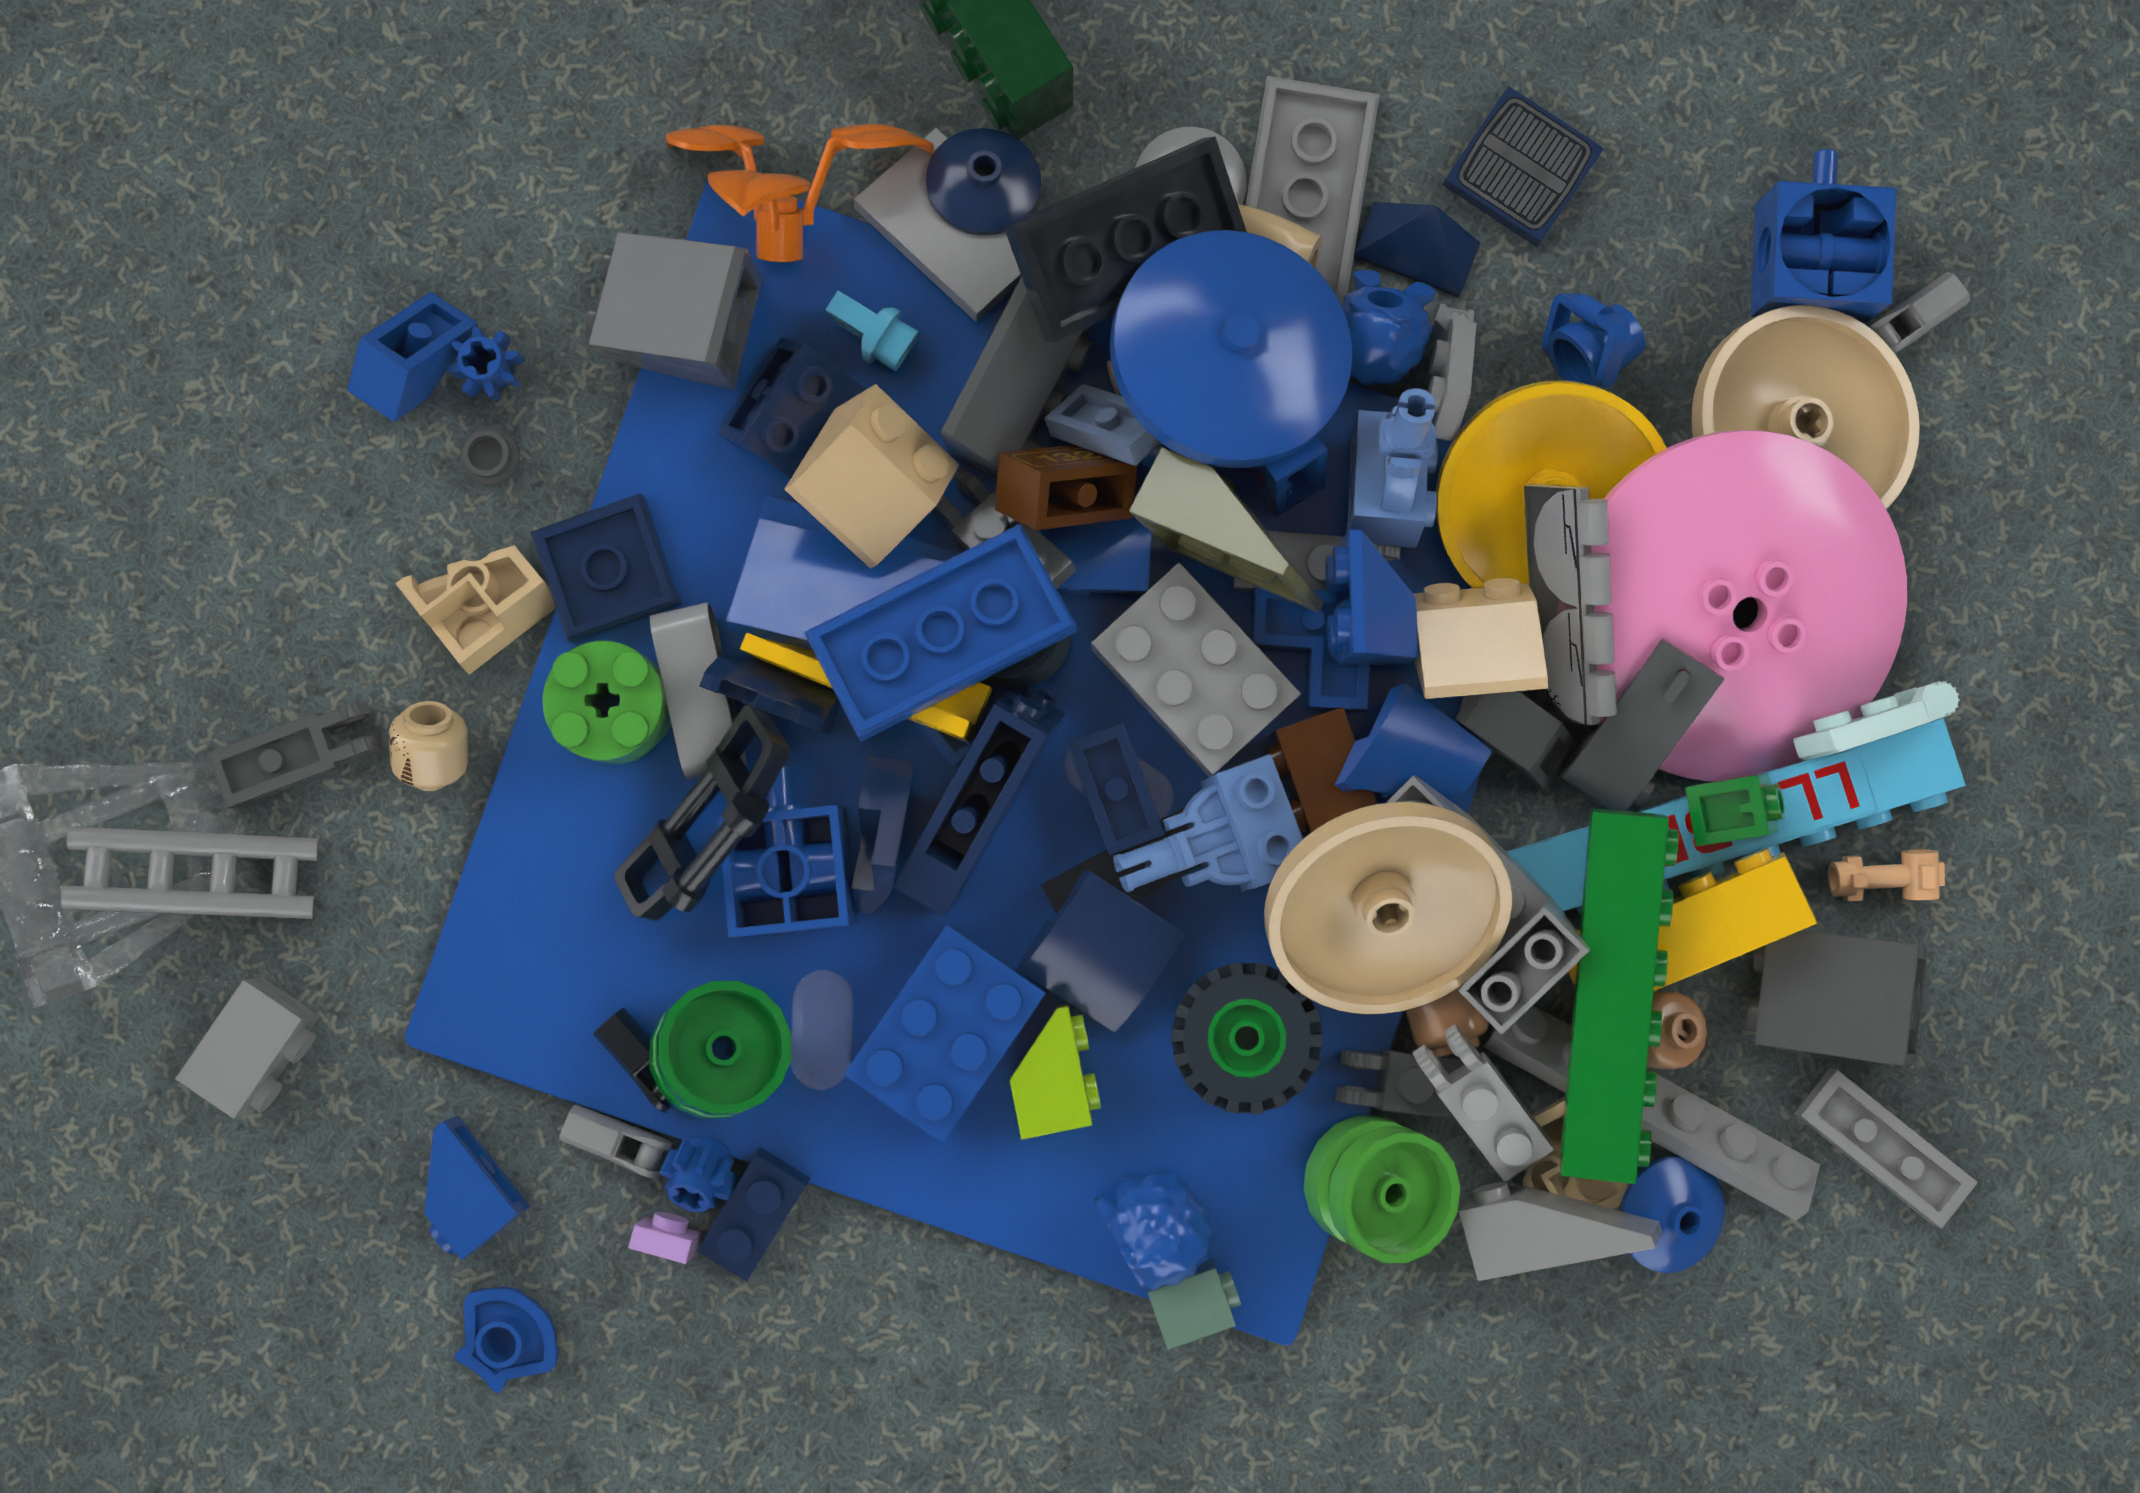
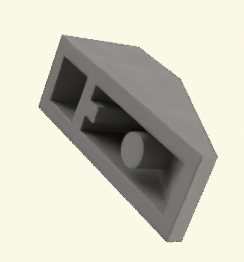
(1543, 1230)

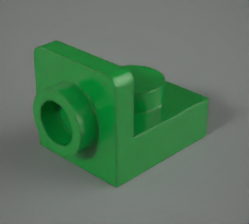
(1735, 809)

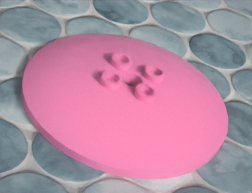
(1766, 523)

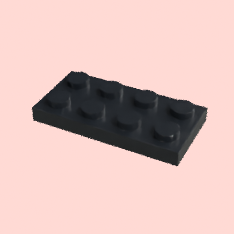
(1091, 244)

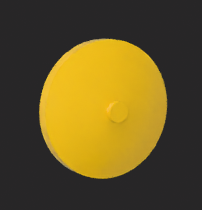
(1525, 437)

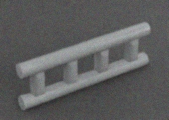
(162, 850)

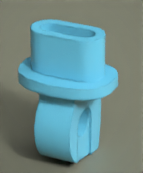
(882, 334)

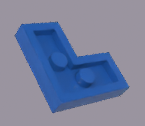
(1291, 626)

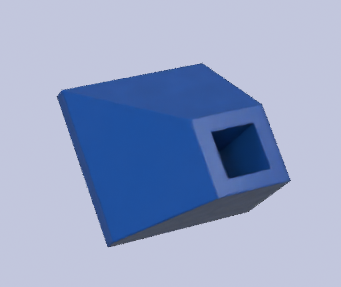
(1374, 606)

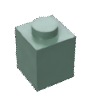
(1195, 1306)

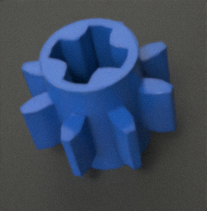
(499, 372)
(698, 1174)

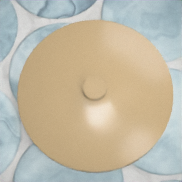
(1818, 381)
(1387, 908)

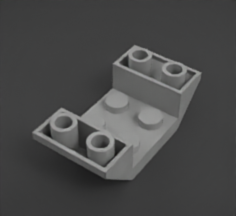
(1537, 942)

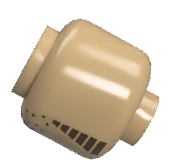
(428, 746)

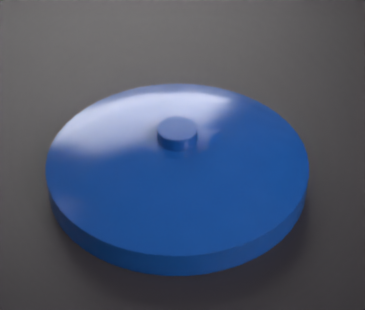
(1230, 349)

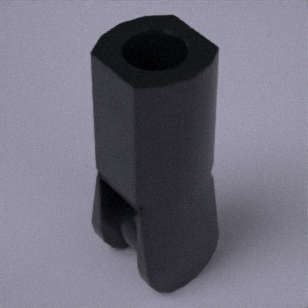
(631, 1049)

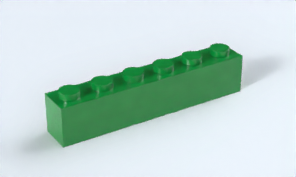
(1615, 995)

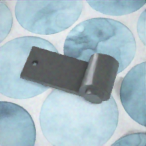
(1651, 718)

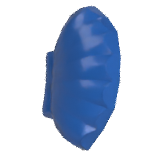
(507, 1336)

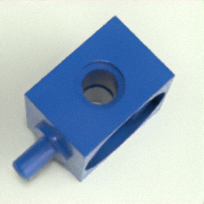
(1849, 242)
(791, 869)

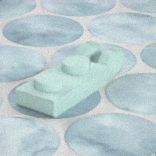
(1879, 720)

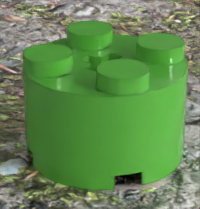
(586, 677)

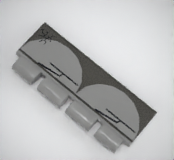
(1567, 587)

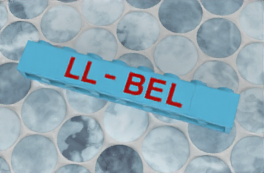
(1817, 796)

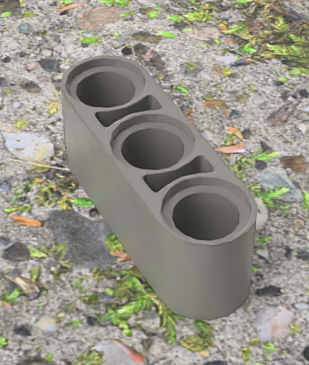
(685, 647)

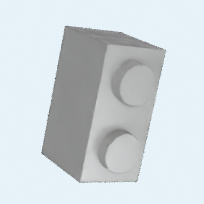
(249, 1048)

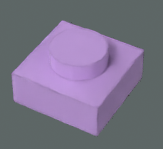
(665, 1237)

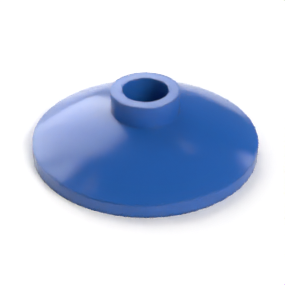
(1667, 1193)

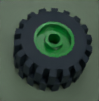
(1246, 1038)

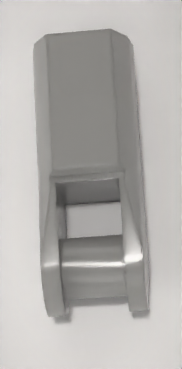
(1923, 311)
(607, 1137)

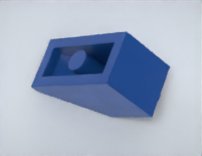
(408, 355)
(467, 1191)

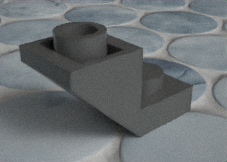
(1520, 733)

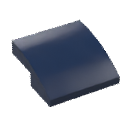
(1101, 951)

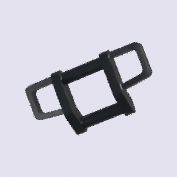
(743, 815)

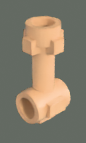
(1917, 874)

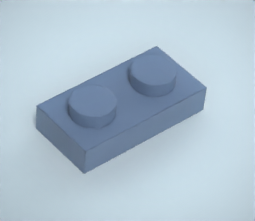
(1101, 424)

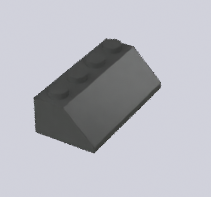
(1011, 387)

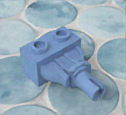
(1391, 469)
(1235, 829)

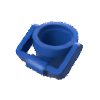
(1596, 345)

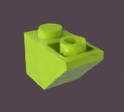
(1050, 1082)

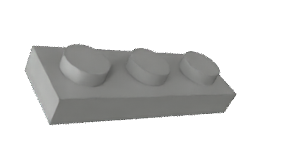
(1886, 1148)

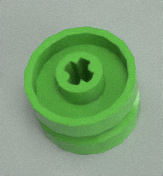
(1382, 1188)

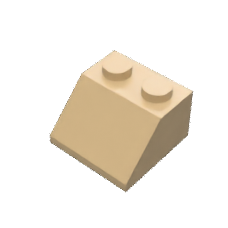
(871, 475)
(1479, 639)

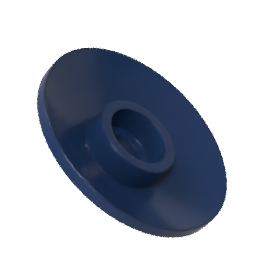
(983, 202)

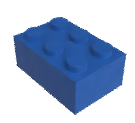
(945, 1033)

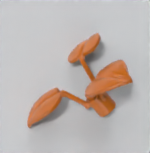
(770, 194)

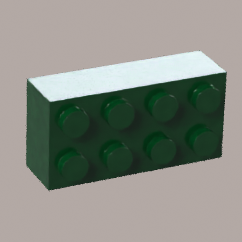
(1010, 57)

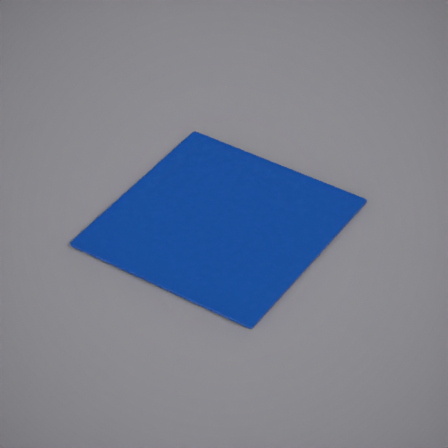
(551, 951)

